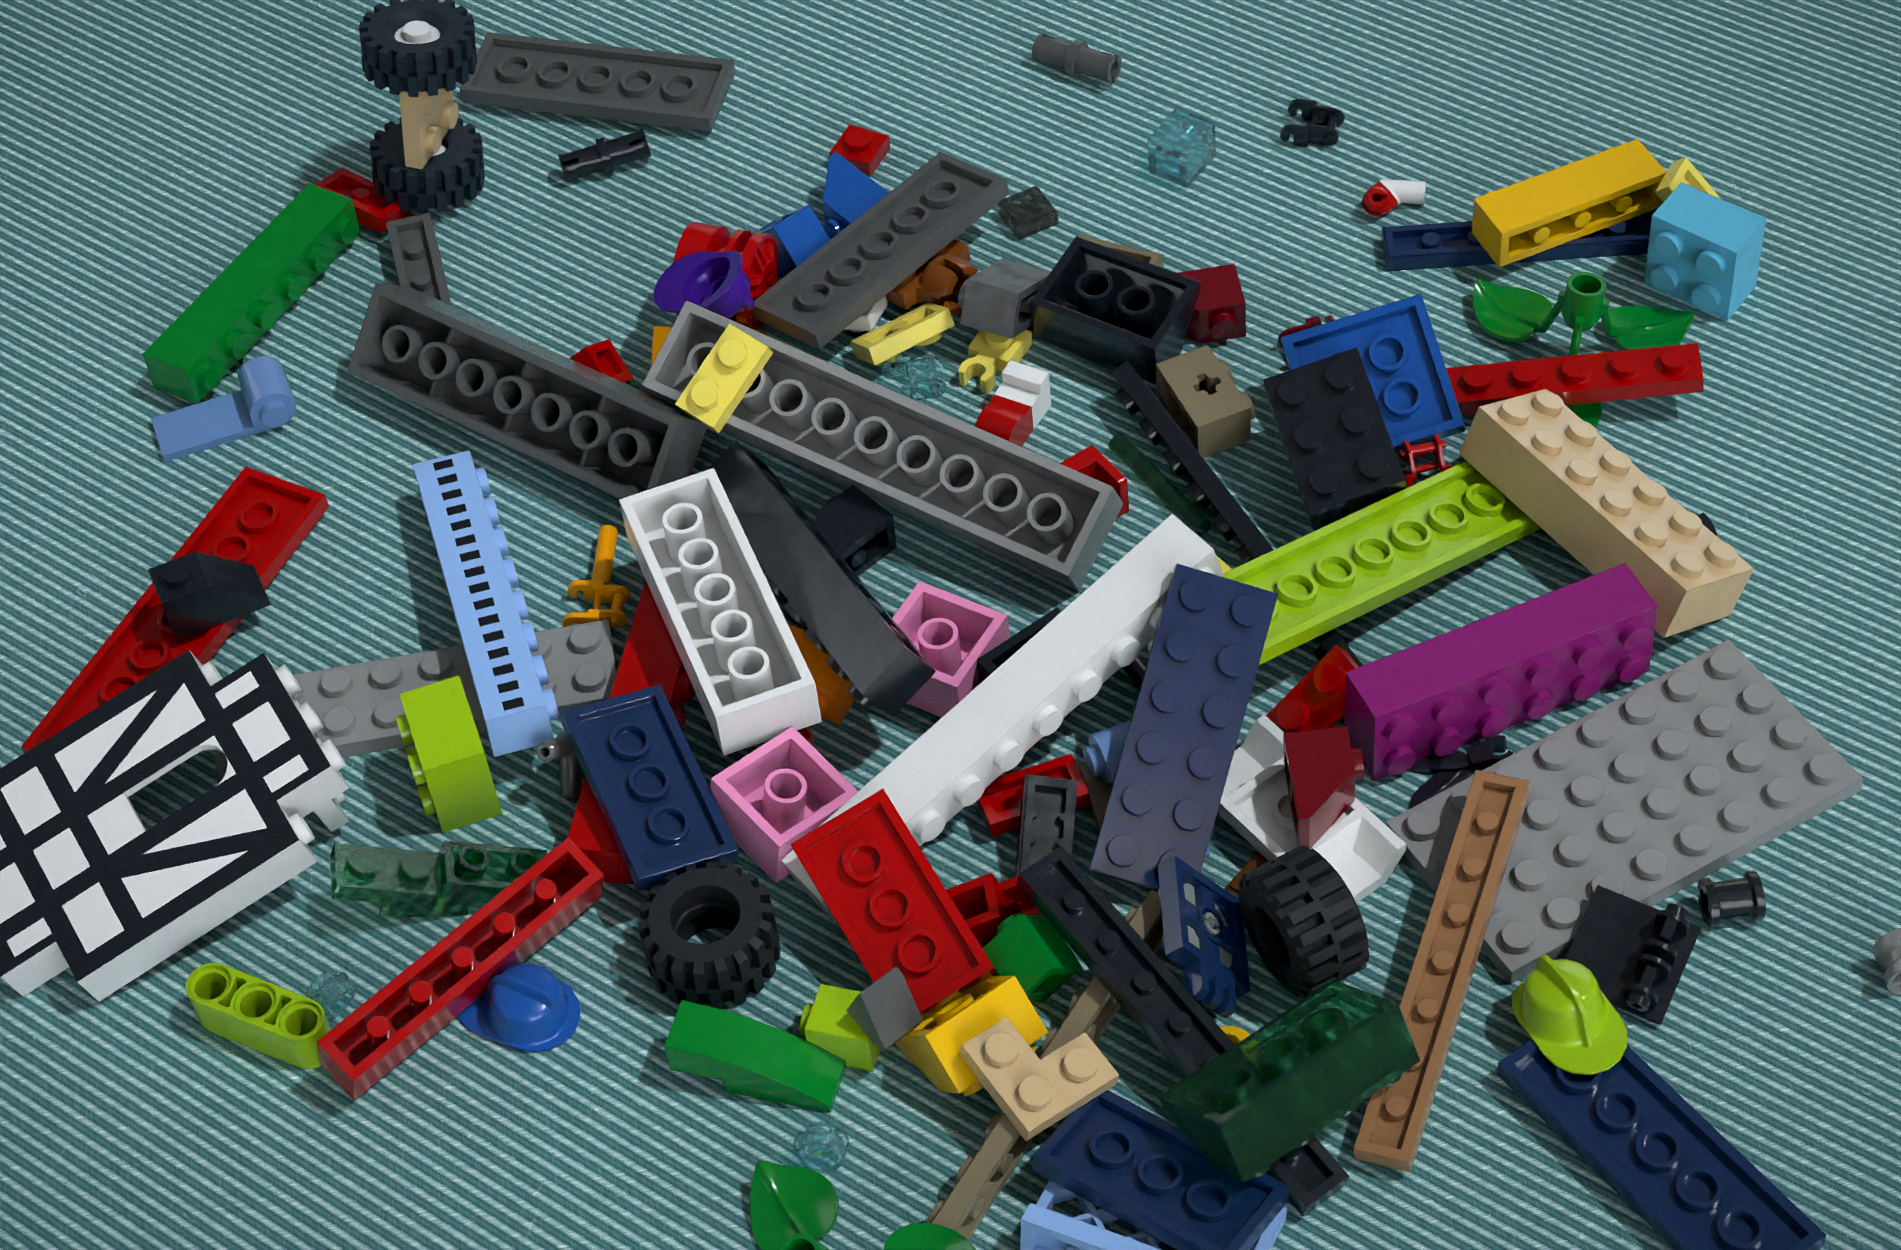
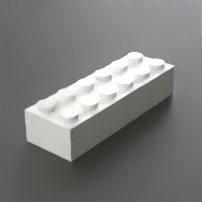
(720, 611)

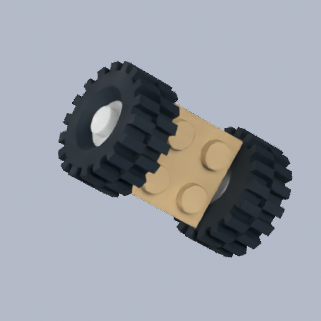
(420, 56)

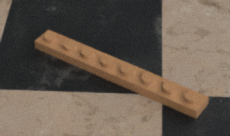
(1445, 965)

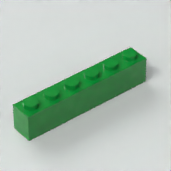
(252, 293)

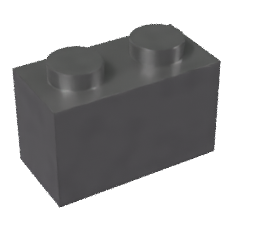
(1000, 297)

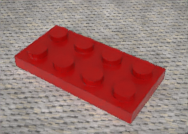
(892, 903)

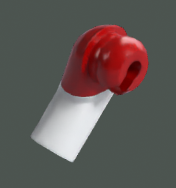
(1390, 193)

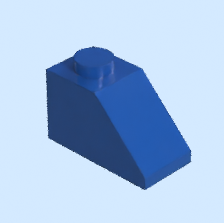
(847, 194)
(797, 237)

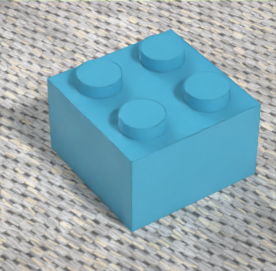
(1704, 251)

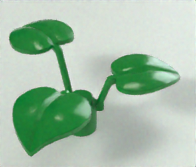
(1516, 313)
(799, 1204)

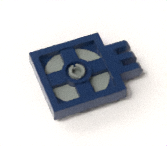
(1203, 935)

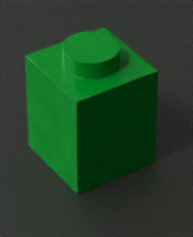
(1033, 953)

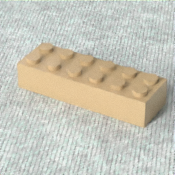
(1604, 507)

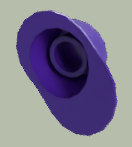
(706, 280)

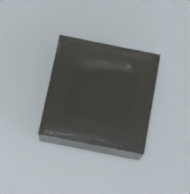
(1027, 213)

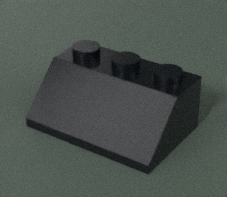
(1114, 308)

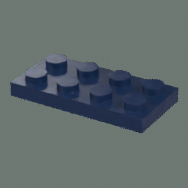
(648, 785)
(1156, 1178)

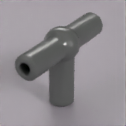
(568, 763)

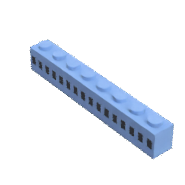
(483, 603)

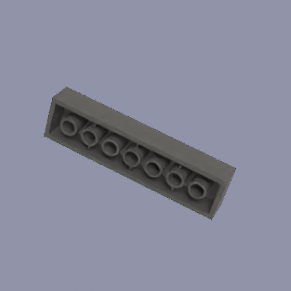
(523, 394)

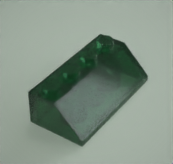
(1292, 1078)

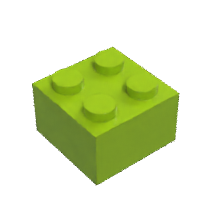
(447, 755)

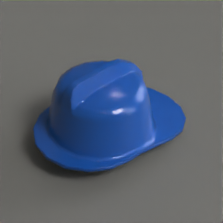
(524, 1010)

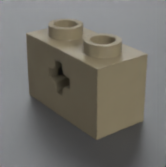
(1205, 401)

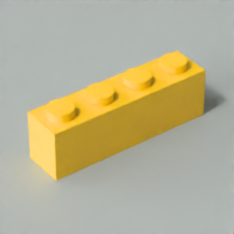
(1567, 202)

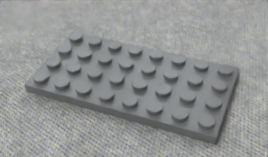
(1641, 800)

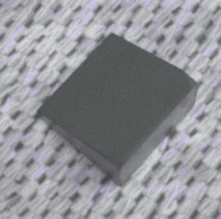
(886, 1010)

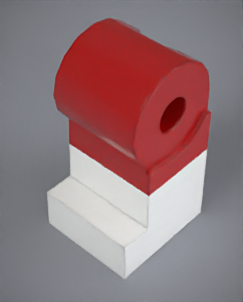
(1017, 403)

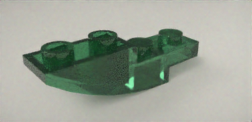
(427, 883)

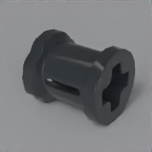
(1731, 898)

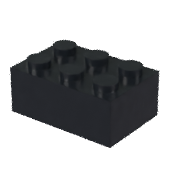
(1334, 437)

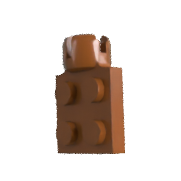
(937, 279)

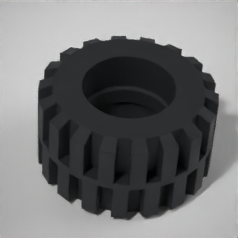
(704, 901)
(1303, 921)

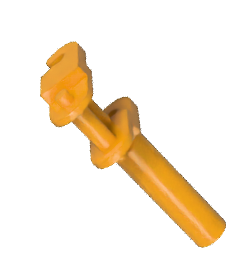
(599, 587)

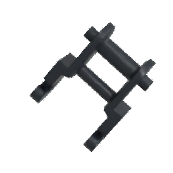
(1311, 132)

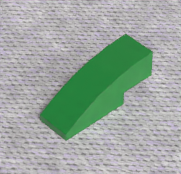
(753, 1058)

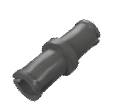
(1076, 58)

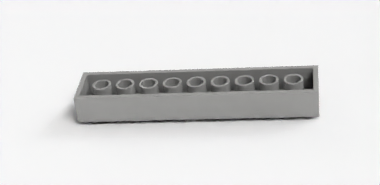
(903, 453)

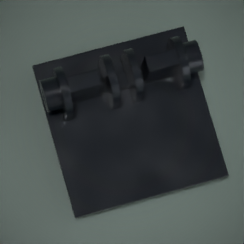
(1634, 951)

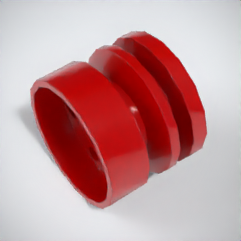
(758, 251)

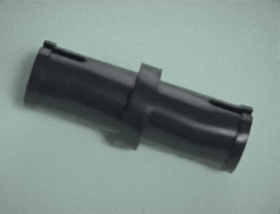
(604, 155)

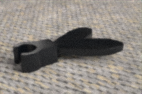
(1456, 767)

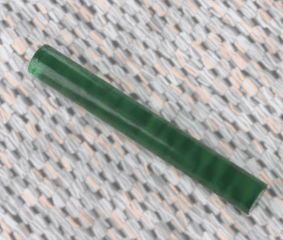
(1160, 485)

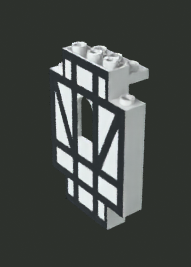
(115, 900)

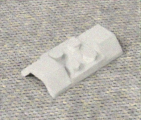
(1260, 811)

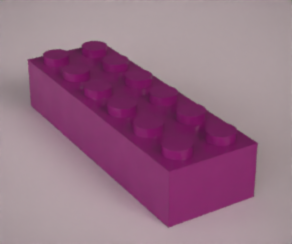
(1500, 671)

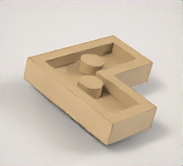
(1035, 1090)

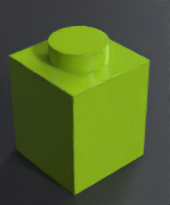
(833, 1028)

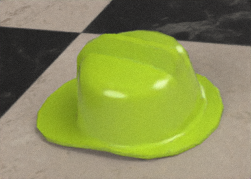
(1570, 1017)

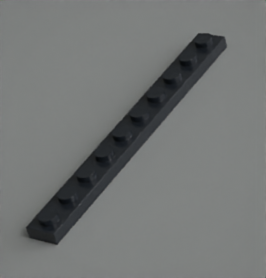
(1205, 485)

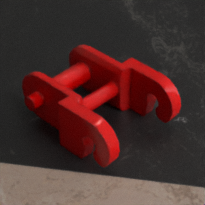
(1409, 451)

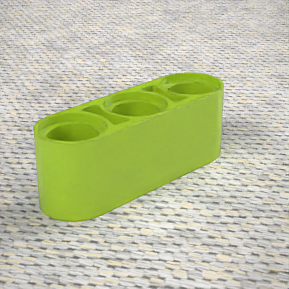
(231, 1004)

